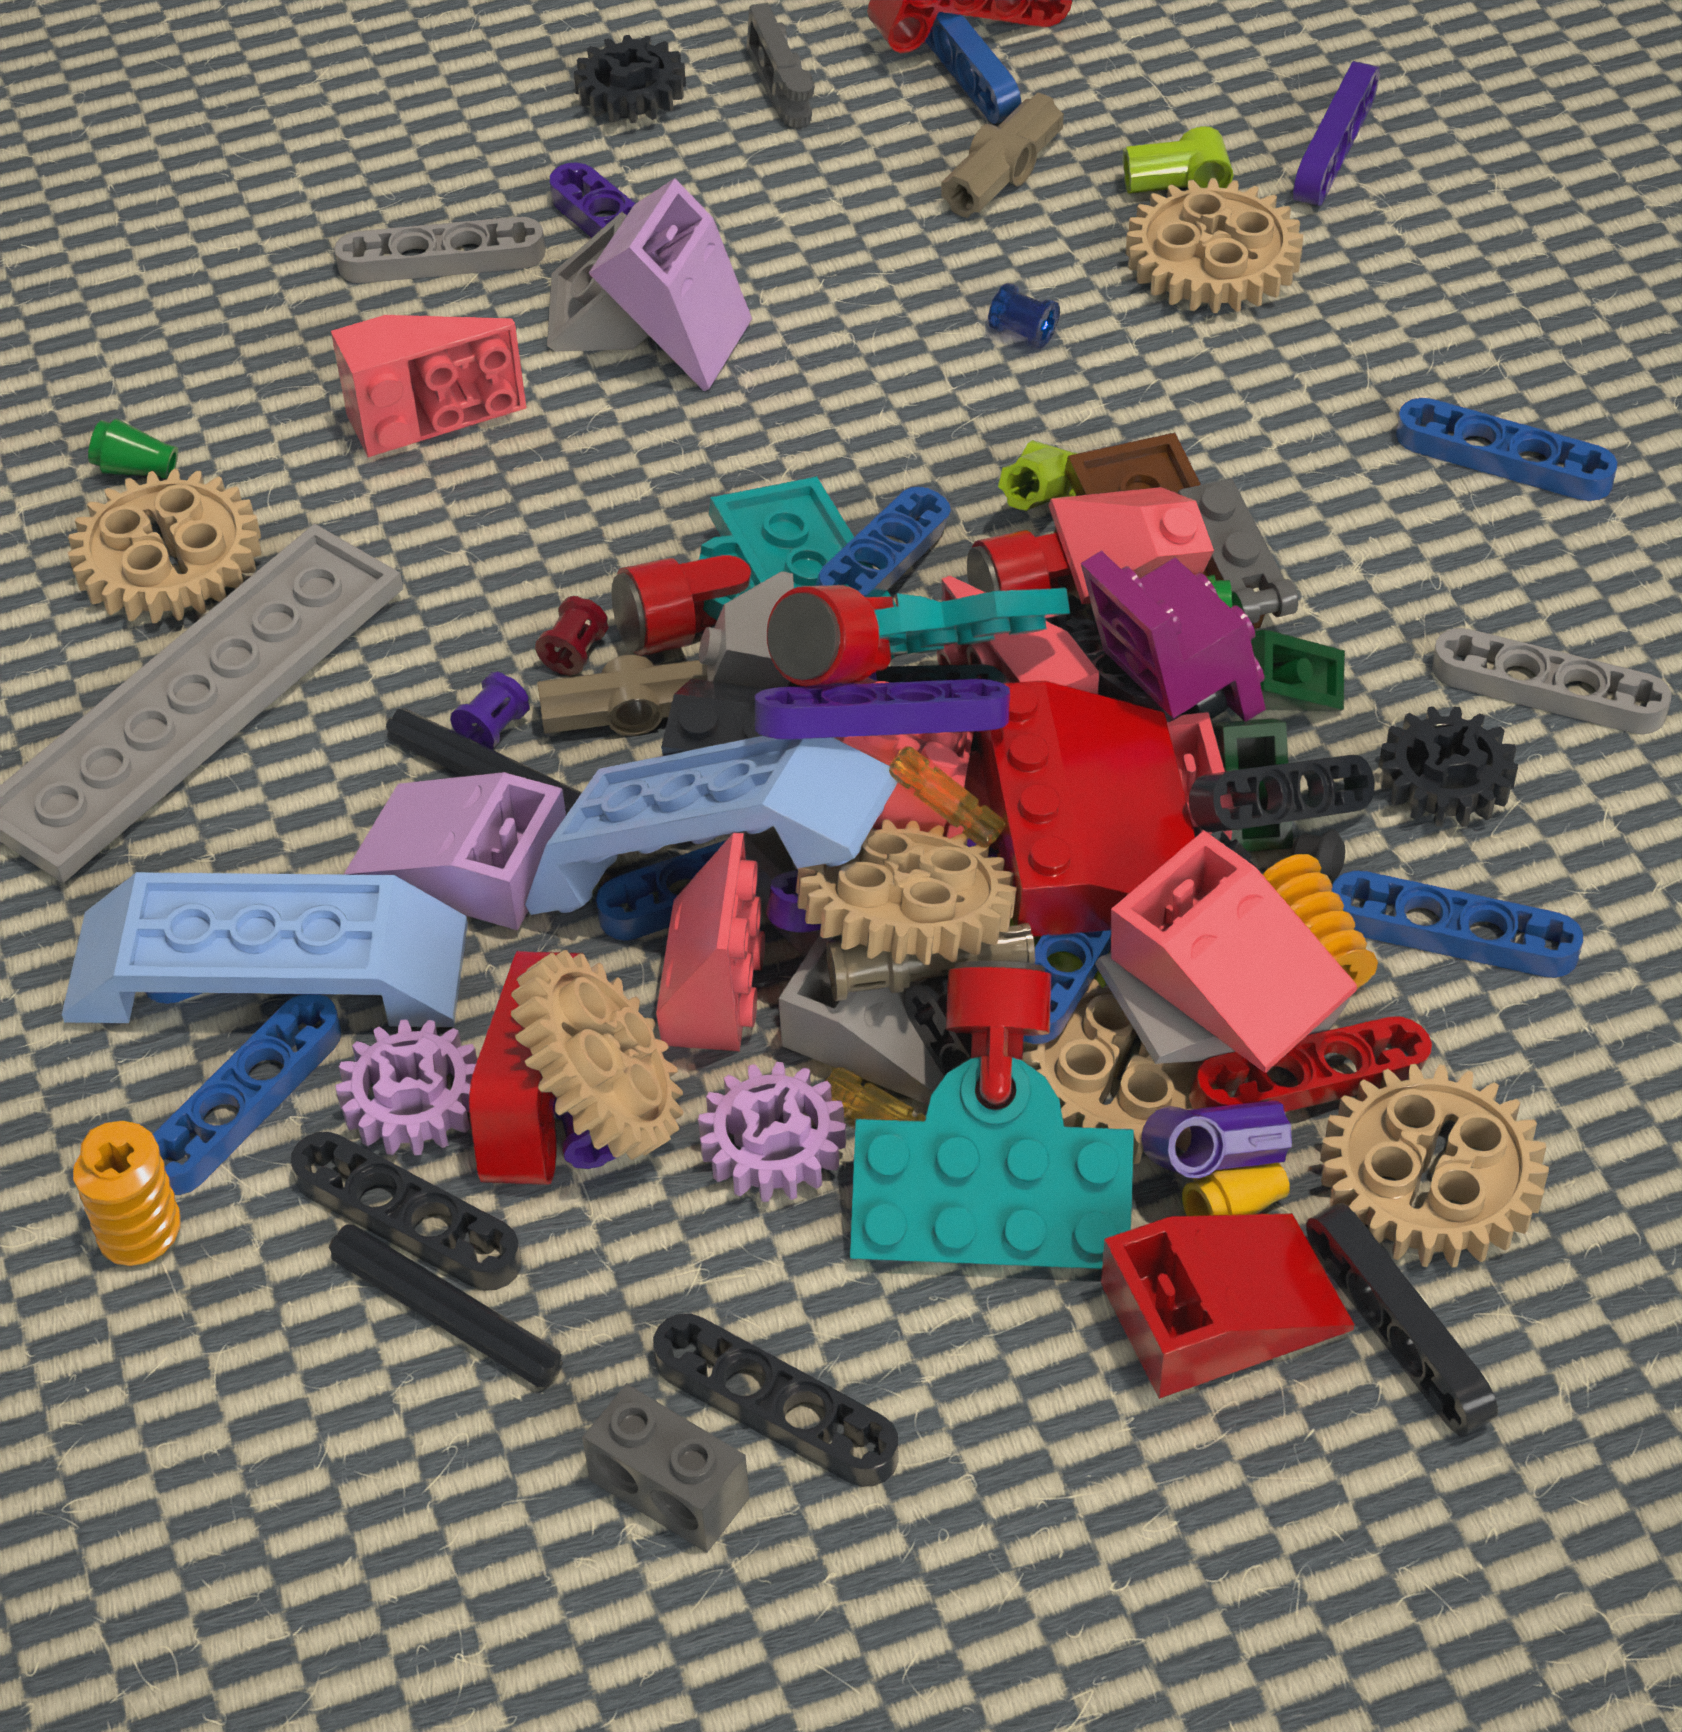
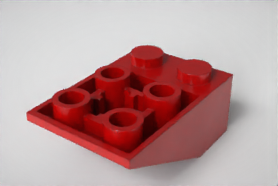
(1218, 1295)

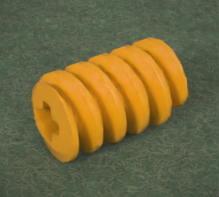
(1310, 897)
(126, 1193)

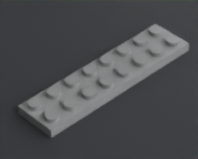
(190, 700)

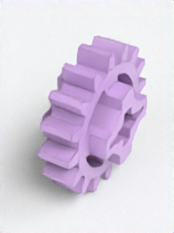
(408, 1087)
(772, 1131)

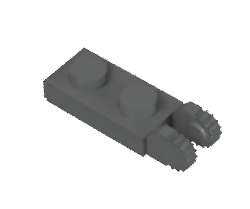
(779, 68)

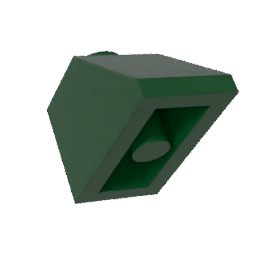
(1299, 673)
(1251, 746)

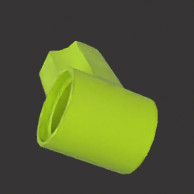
(1195, 157)
(1036, 476)

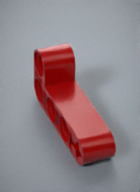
(908, 22)
(507, 1110)

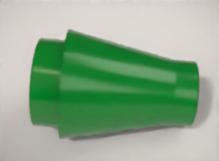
(128, 451)

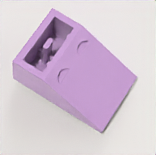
(676, 281)
(466, 841)

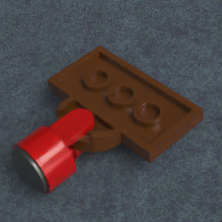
(1039, 562)

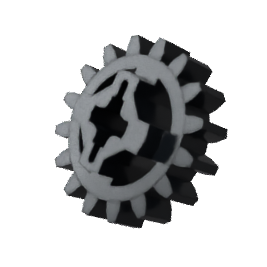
(630, 78)
(1448, 766)

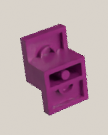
(1175, 635)

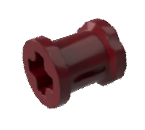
(572, 635)

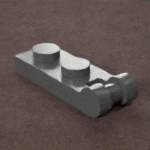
(1241, 552)

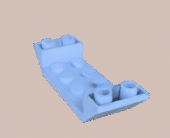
(811, 790)
(269, 940)

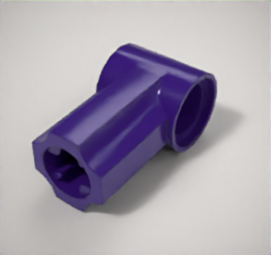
(1220, 1137)

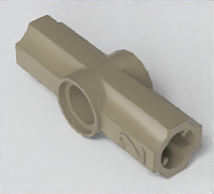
(1002, 155)
(626, 695)

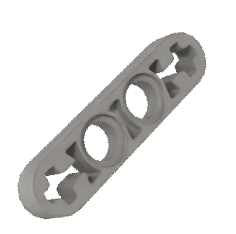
(363, 260)
(1548, 688)

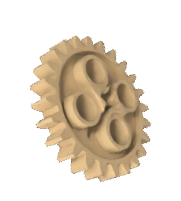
(1214, 245)
(128, 564)
(911, 895)
(1095, 1050)
(597, 1055)
(1495, 1184)

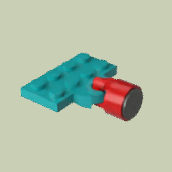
(761, 533)
(843, 637)
(992, 1163)

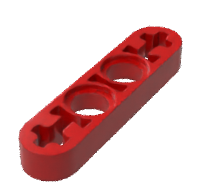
(1307, 1062)

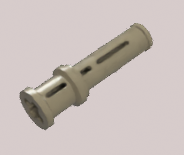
(854, 972)

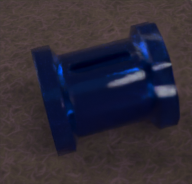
(1023, 315)

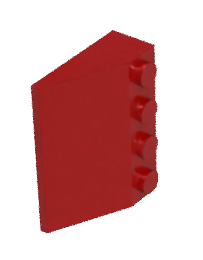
(1083, 803)

